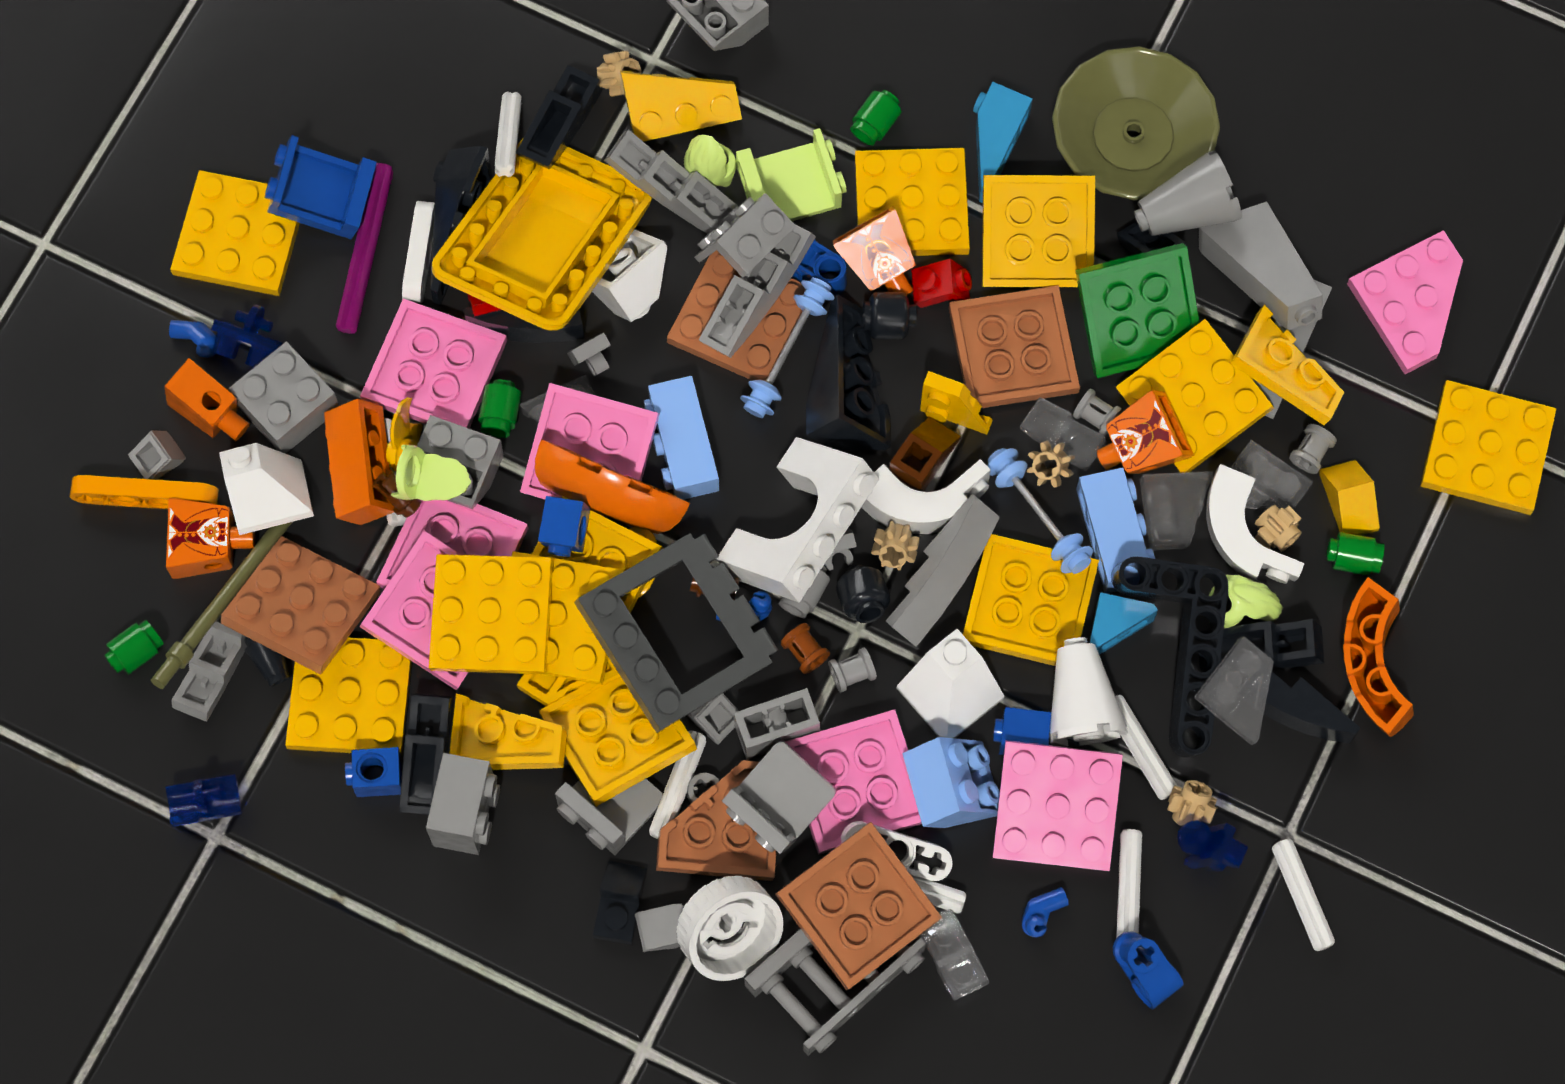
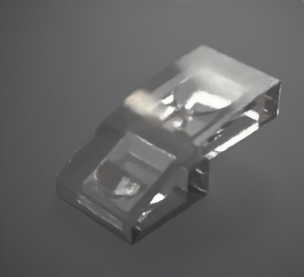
(1057, 425)
(954, 956)

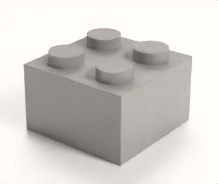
(284, 398)
(462, 804)

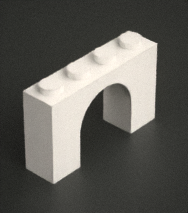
(793, 562)

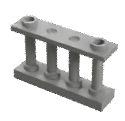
(797, 952)

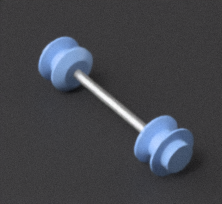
(810, 303)
(1067, 547)

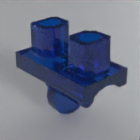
(230, 336)
(203, 800)
(1210, 846)

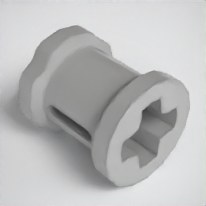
(1096, 411)
(1312, 448)
(852, 670)

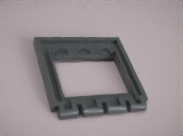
(633, 653)

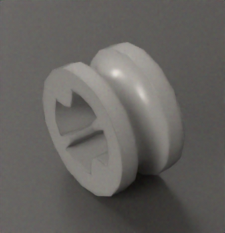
(703, 778)

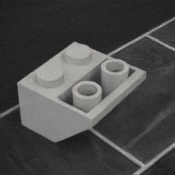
(723, 22)
(473, 449)

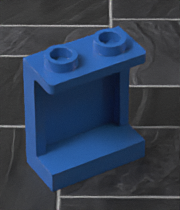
(319, 189)

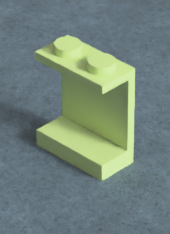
(795, 179)

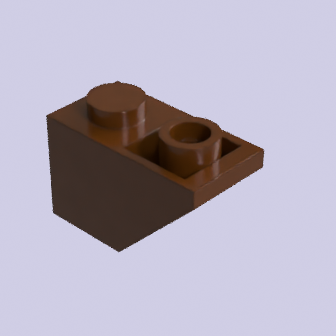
(923, 454)

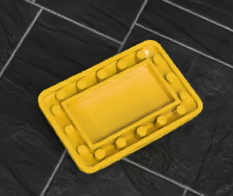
(542, 237)

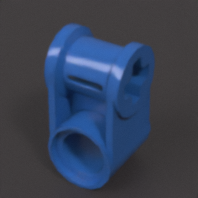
(819, 261)
(1146, 968)

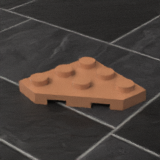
(710, 841)

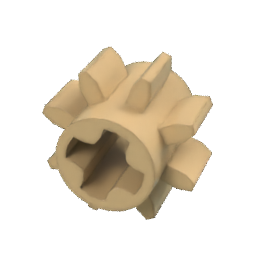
(610, 71)
(1052, 474)
(1278, 528)
(895, 545)
(1192, 803)

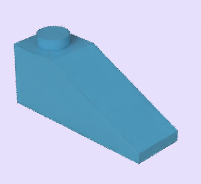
(998, 126)

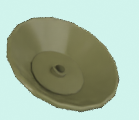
(1138, 93)

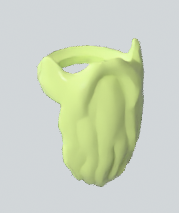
(709, 160)
(429, 476)
(1250, 600)

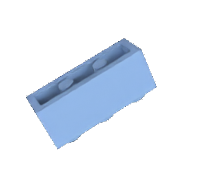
(682, 439)
(1113, 523)

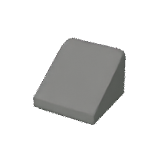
(156, 455)
(715, 718)
(658, 927)

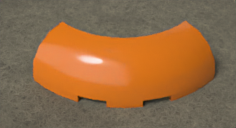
(607, 490)
(1363, 648)

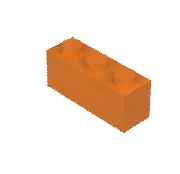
(356, 459)

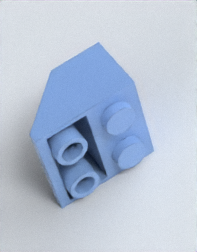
(952, 782)

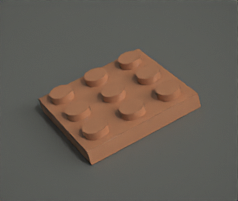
(1014, 346)
(761, 349)
(300, 605)
(858, 905)

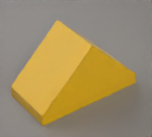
(1351, 497)

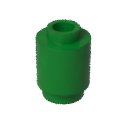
(875, 117)
(499, 408)
(1355, 553)
(133, 647)

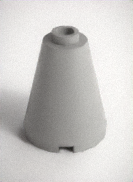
(1190, 199)

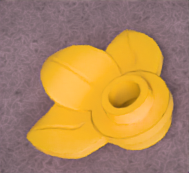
(402, 432)

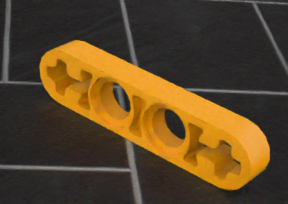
(138, 492)

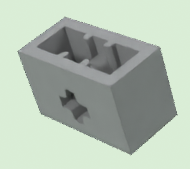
(775, 722)

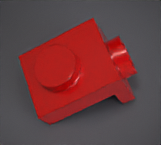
(940, 283)

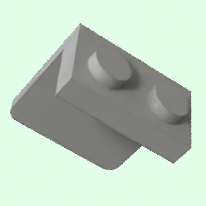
(747, 234)
(779, 798)
(613, 821)

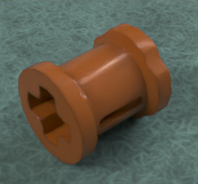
(805, 648)

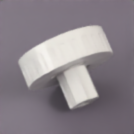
(719, 913)

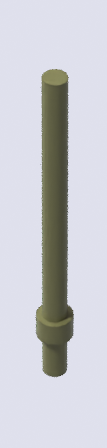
(182, 652)

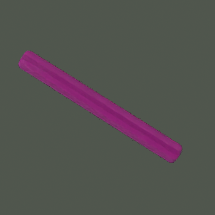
(364, 250)

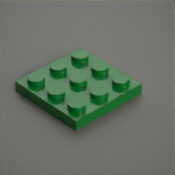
(1136, 307)

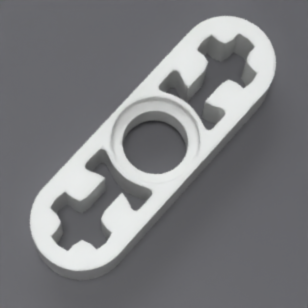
(419, 252)
(927, 849)

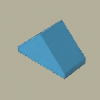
(1118, 619)

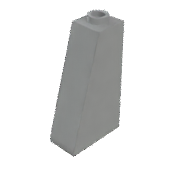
(1264, 265)

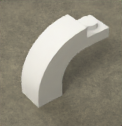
(923, 510)
(1231, 535)

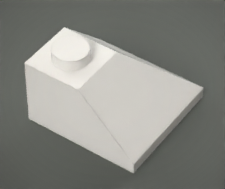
(634, 277)
(265, 487)
(951, 686)

